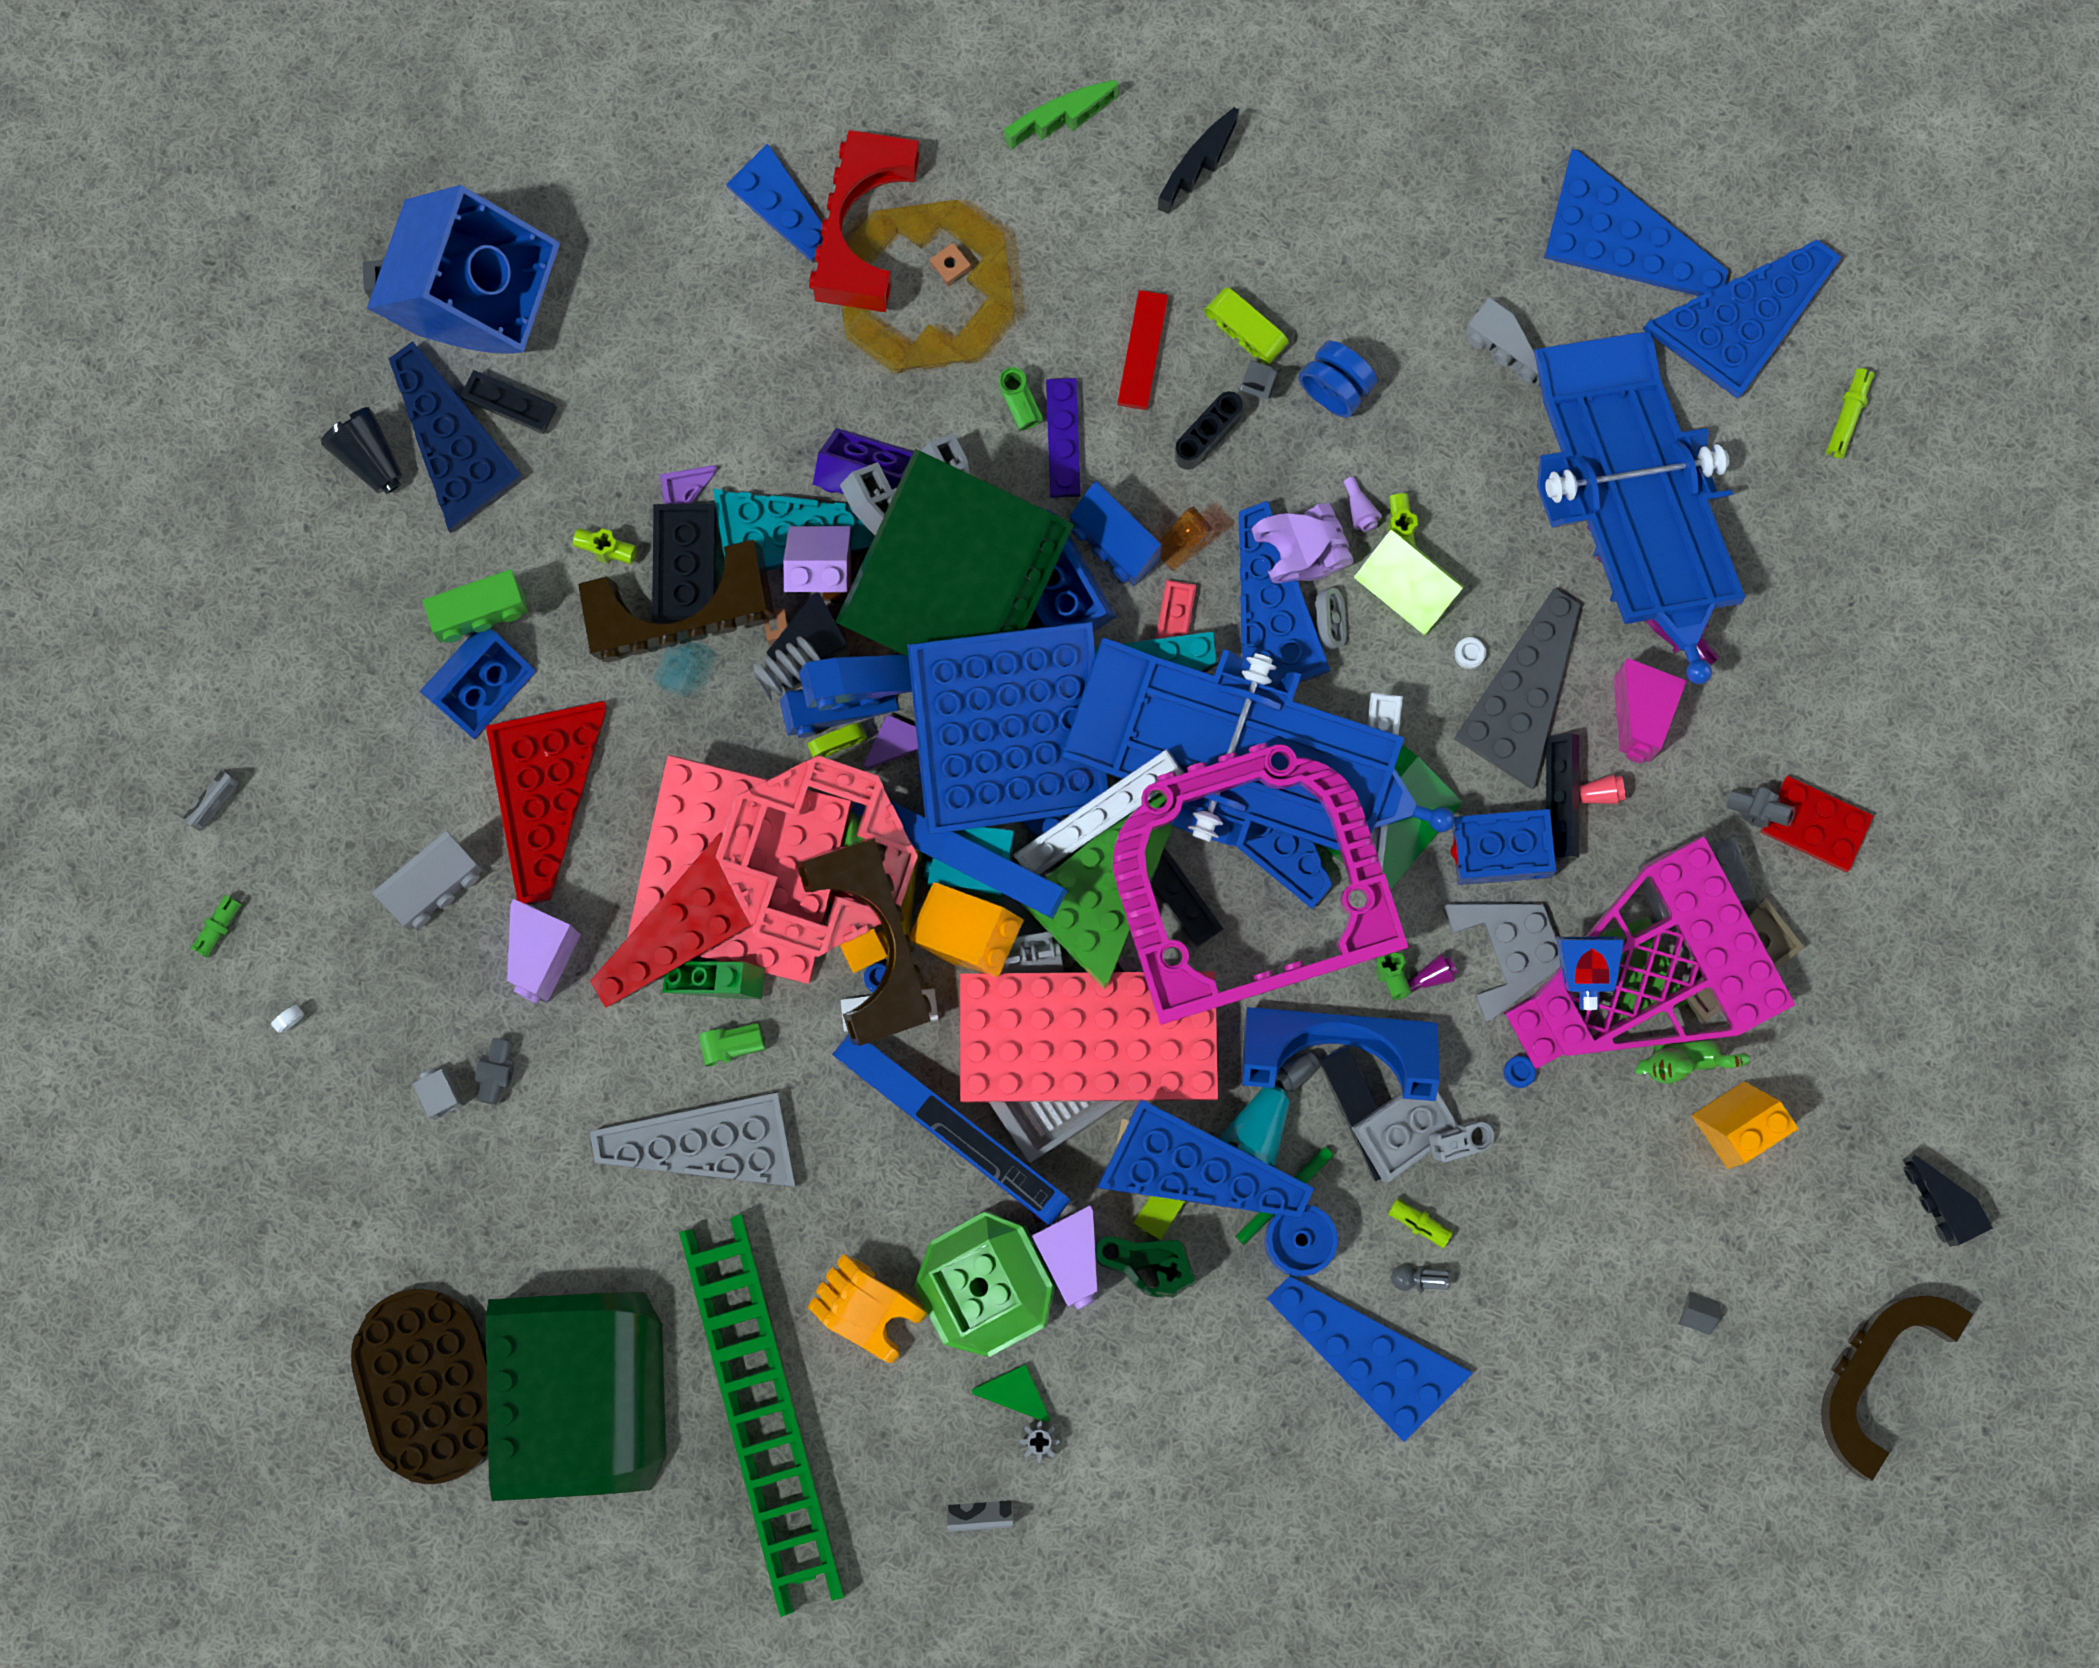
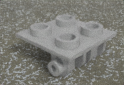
(1034, 954)

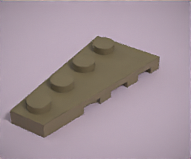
(1778, 941)

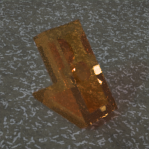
(1184, 538)

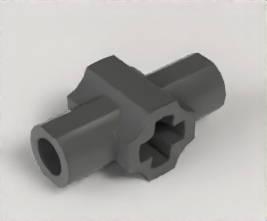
(1761, 807)
(494, 1071)

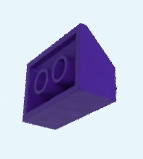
(849, 452)

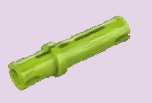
(1853, 401)

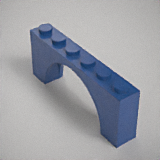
(1403, 1045)

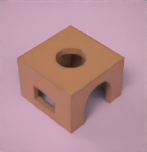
(949, 275)
(782, 622)

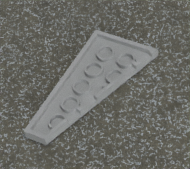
(721, 1141)

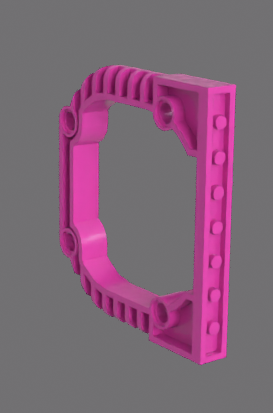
(1368, 932)

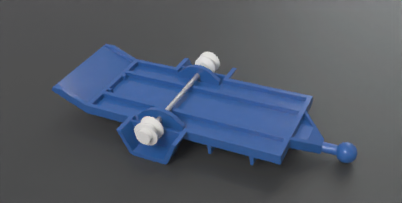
(1639, 506)
(1149, 704)

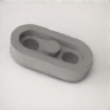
(1331, 618)

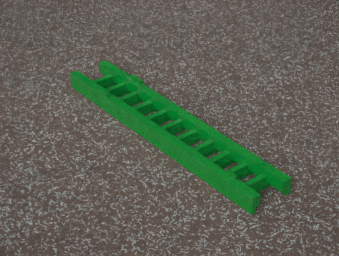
(736, 1418)

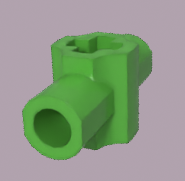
(1396, 979)

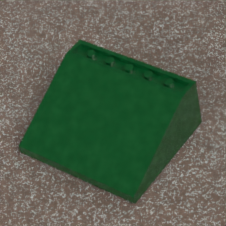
(952, 560)

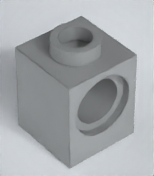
(437, 1093)

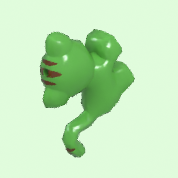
(1675, 1061)

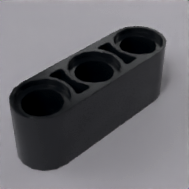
(1211, 417)

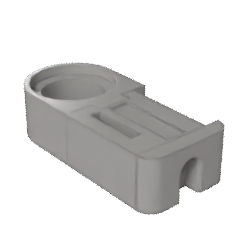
(1458, 1141)

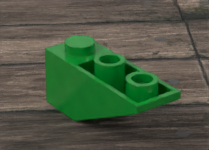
(716, 979)

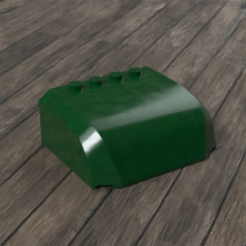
(574, 1395)

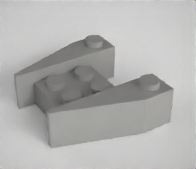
(871, 493)

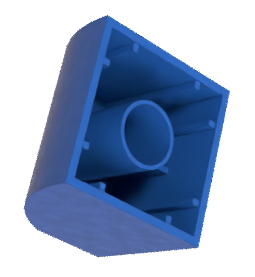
(464, 272)

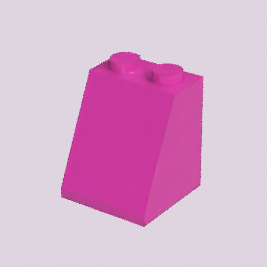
(1644, 708)

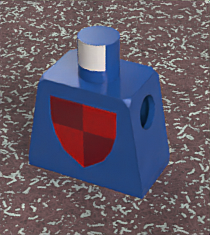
(1589, 966)

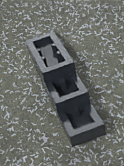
(1203, 154)
(1350, 1093)

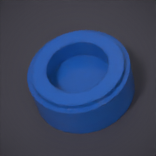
(1519, 1072)

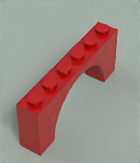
(865, 164)

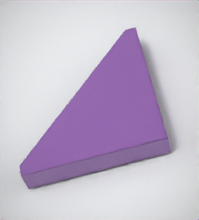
(685, 485)
(892, 742)

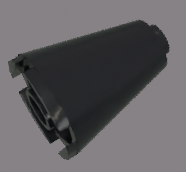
(364, 450)

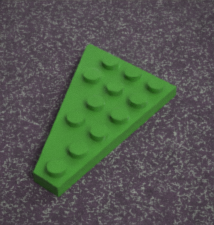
(1092, 916)

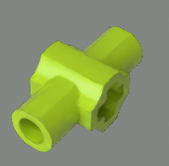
(1400, 510)
(617, 551)

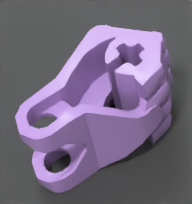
(1307, 543)

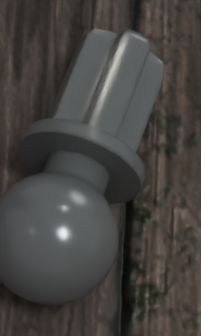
(1406, 1278)

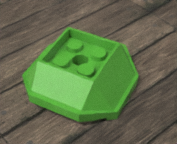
(1016, 1278)

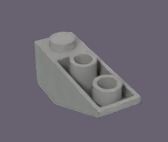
(1501, 335)

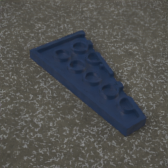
(456, 449)

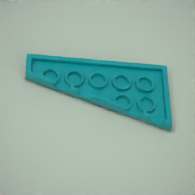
(768, 520)

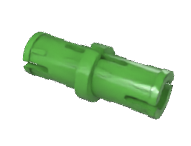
(216, 926)

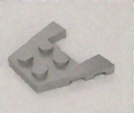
(1520, 942)

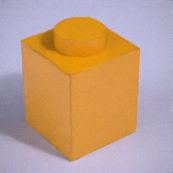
(864, 950)

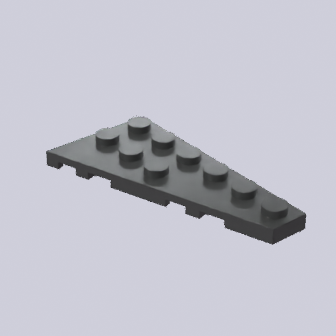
(1518, 705)

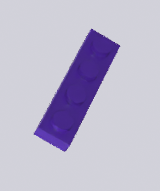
(1063, 438)

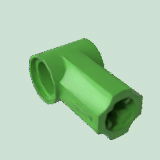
(1019, 401)
(728, 1044)

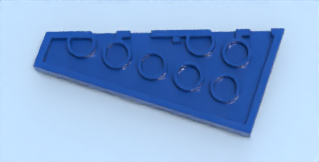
(1182, 1163)

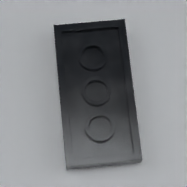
(682, 560)

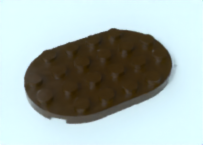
(423, 1385)

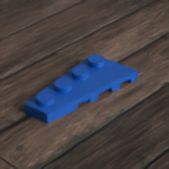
(778, 201)

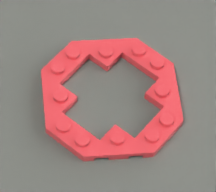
(787, 794)

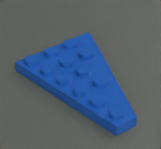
(1617, 234)

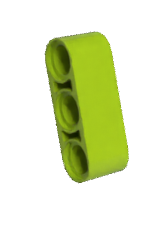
(1246, 324)

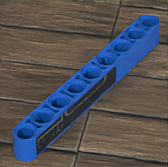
(953, 1129)

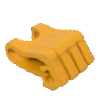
(861, 1306)

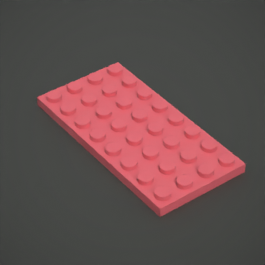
(1079, 1042)

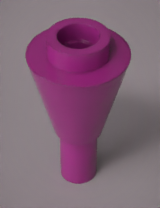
(1435, 973)

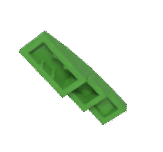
(1069, 108)

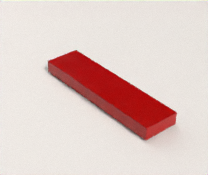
(1142, 350)

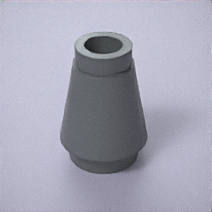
(1296, 1071)

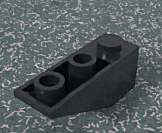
(1953, 1208)

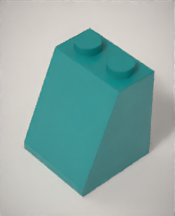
(995, 840)

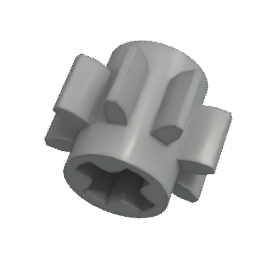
(1046, 1448)

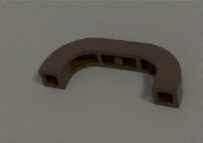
(1860, 1363)

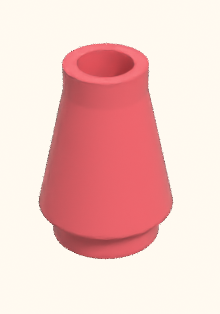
(1603, 791)

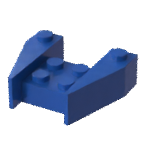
(844, 692)

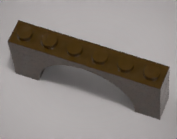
(738, 601)
(898, 999)

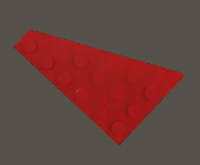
(539, 784)

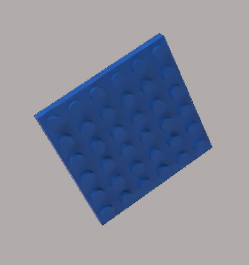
(996, 725)

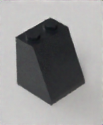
(816, 627)

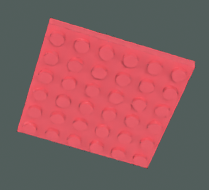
(695, 809)

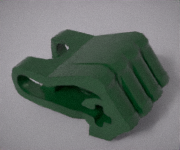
(1139, 1255)

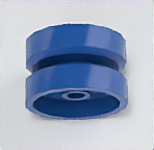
(1337, 378)
(1301, 1260)

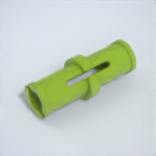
(1420, 1223)

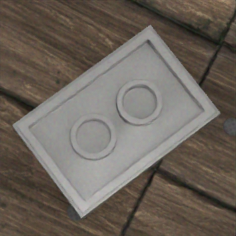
(1400, 1132)

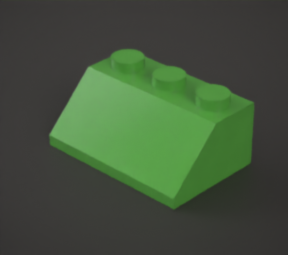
(476, 606)

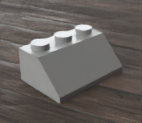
(428, 881)

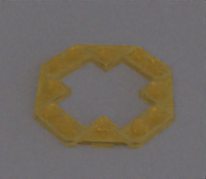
(989, 277)

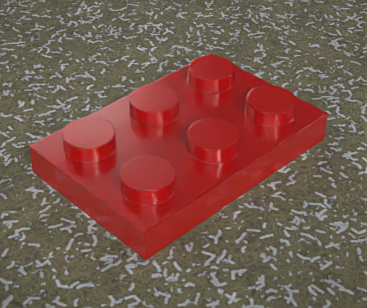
(1820, 825)

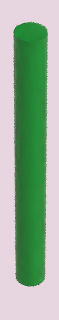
(1304, 1176)

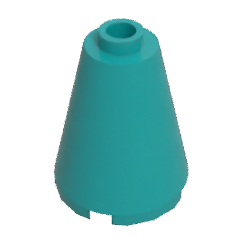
(1260, 1125)

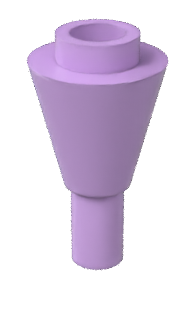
(1363, 512)

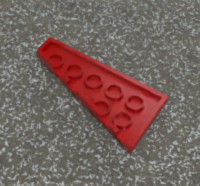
(683, 924)

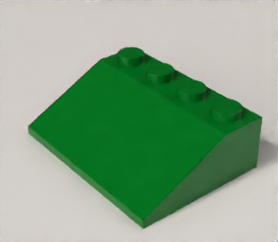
(1411, 836)

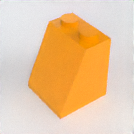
(965, 930)
(1743, 1124)

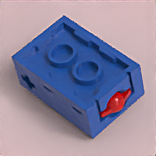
(1503, 847)

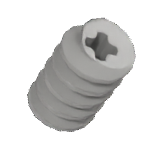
(785, 667)

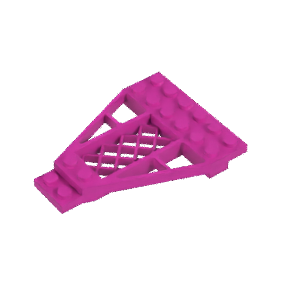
(1718, 939)

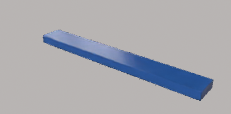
(980, 863)

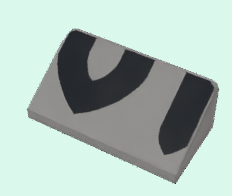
(210, 800)
(980, 1516)

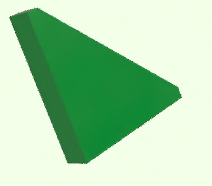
(1015, 1392)

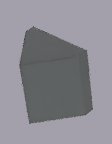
(1700, 1314)

